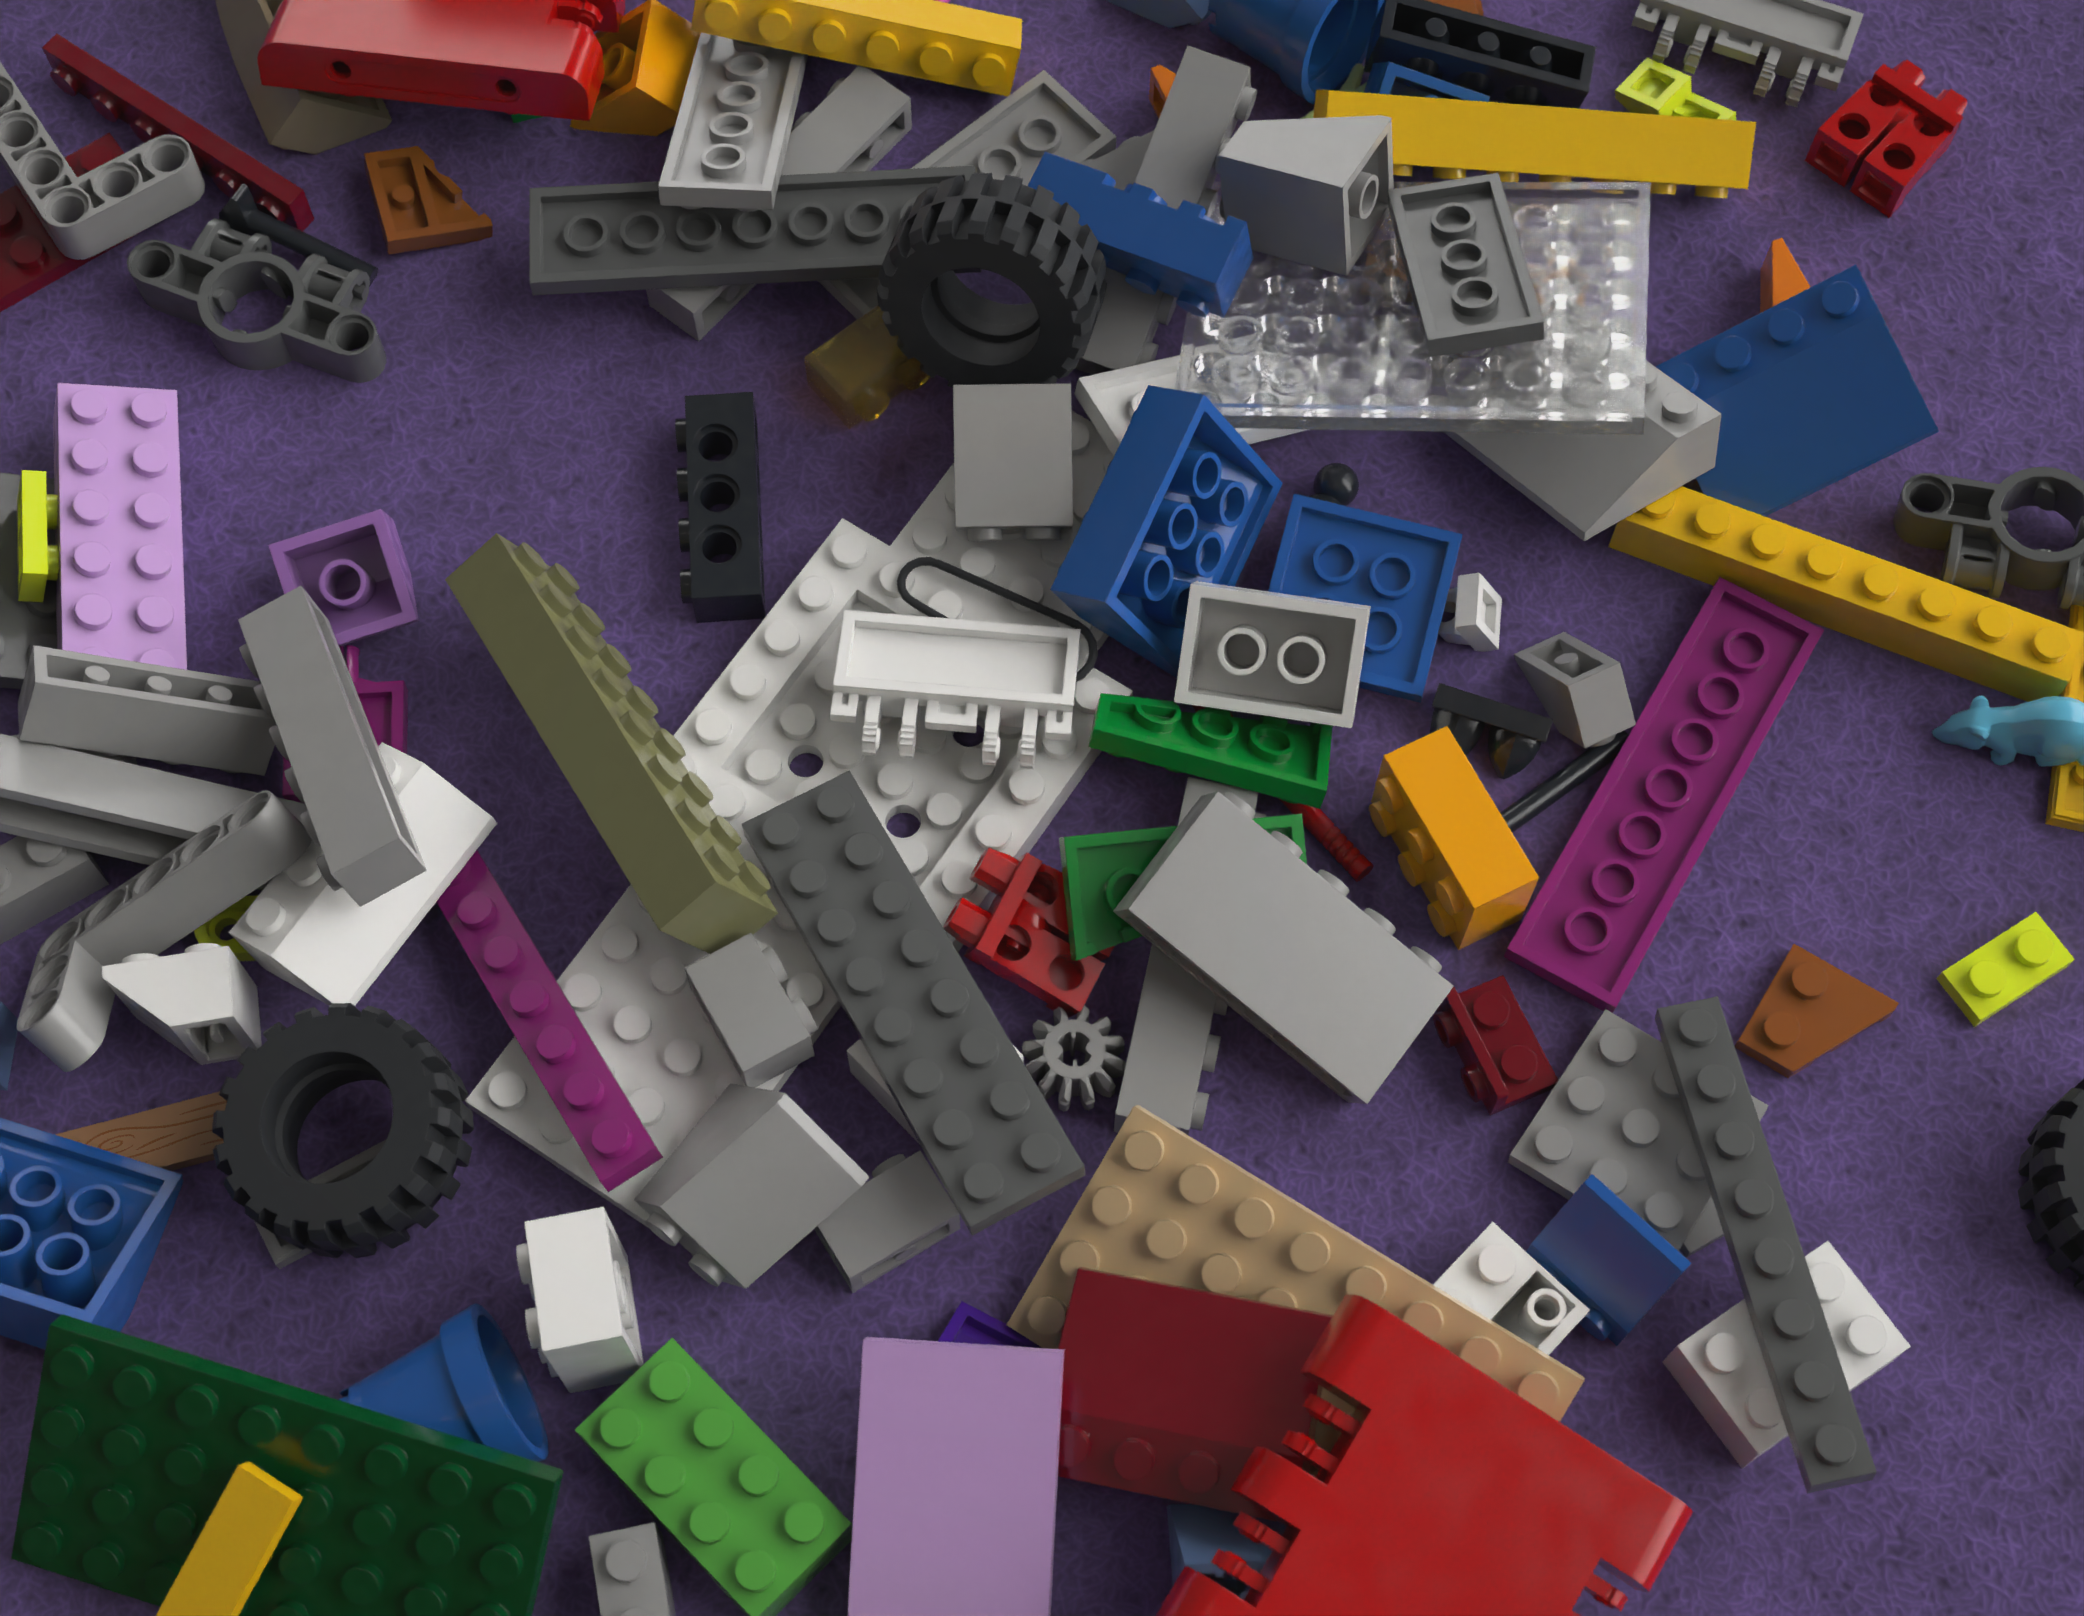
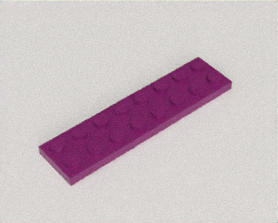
(1663, 796)

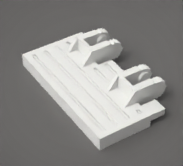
(955, 672)

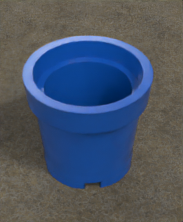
(1301, 40)
(462, 1386)

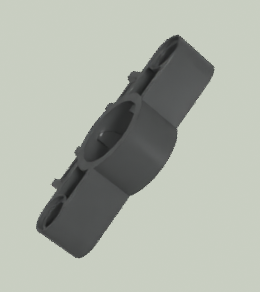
(229, 264)
(1971, 530)

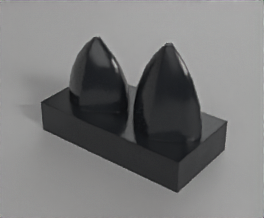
(1513, 732)

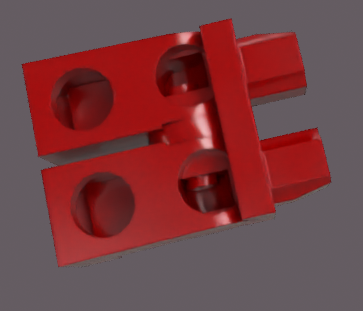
(1889, 132)
(1025, 931)

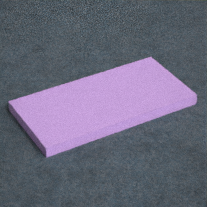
(955, 1479)

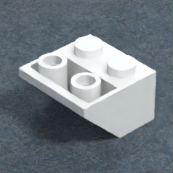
(192, 1000)
(1513, 1290)

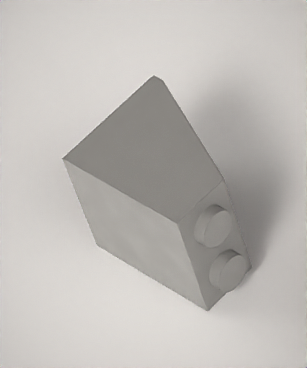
(1309, 186)
(1013, 460)
(747, 1185)

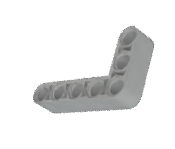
(105, 203)
(66, 995)

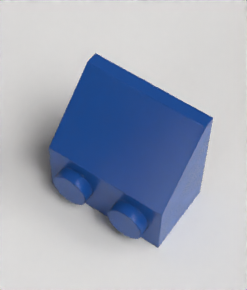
(1607, 1260)

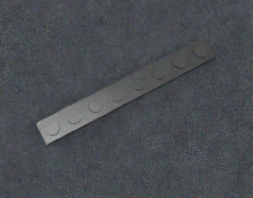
(1765, 1248)

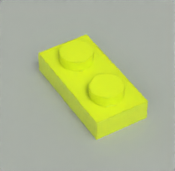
(35, 515)
(2005, 969)

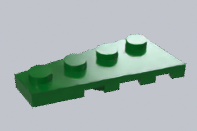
(1238, 752)
(1104, 868)

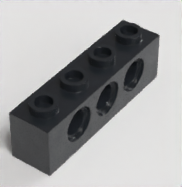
(1482, 54)
(727, 427)

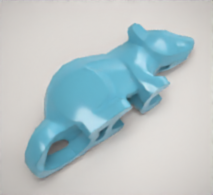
(2039, 728)

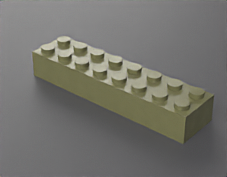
(611, 747)

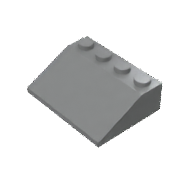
(1606, 477)

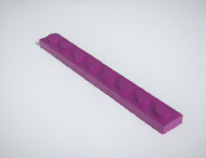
(547, 1026)

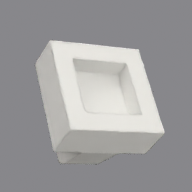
(1476, 614)

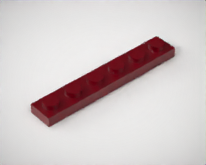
(151, 117)

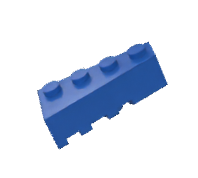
(1151, 242)

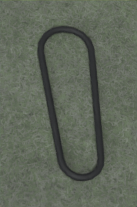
(929, 561)

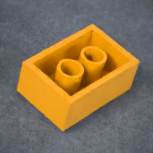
(1451, 839)

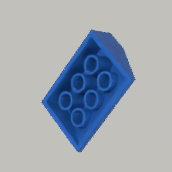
(1803, 395)
(1169, 512)
(74, 1231)

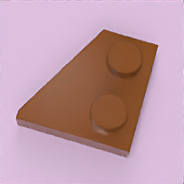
(419, 204)
(1809, 1013)

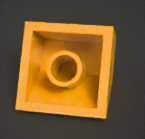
(643, 72)

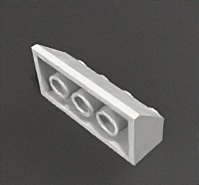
(322, 935)

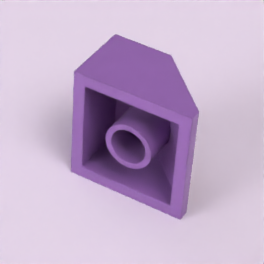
(351, 574)

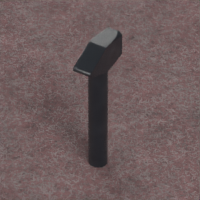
(245, 217)

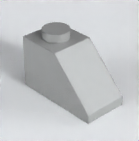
(1578, 689)

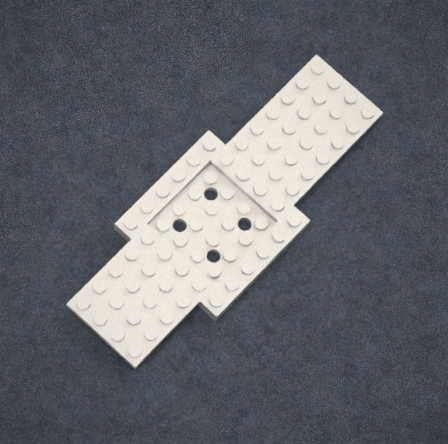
(741, 742)

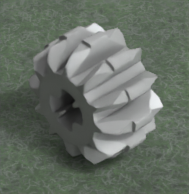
(1100, 1058)

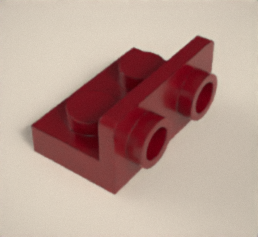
(1494, 1044)

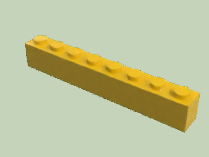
(1556, 142)
(1854, 593)

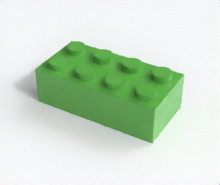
(716, 1482)

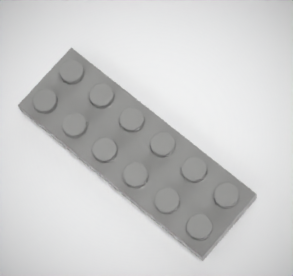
(732, 126)
(1004, 143)

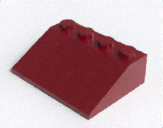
(1179, 1387)

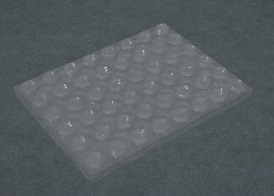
(1352, 356)

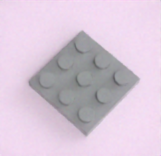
(1625, 1125)

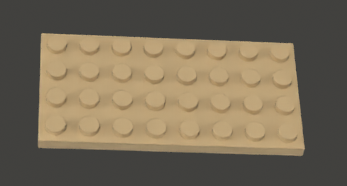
(1200, 1222)

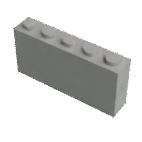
(1285, 946)

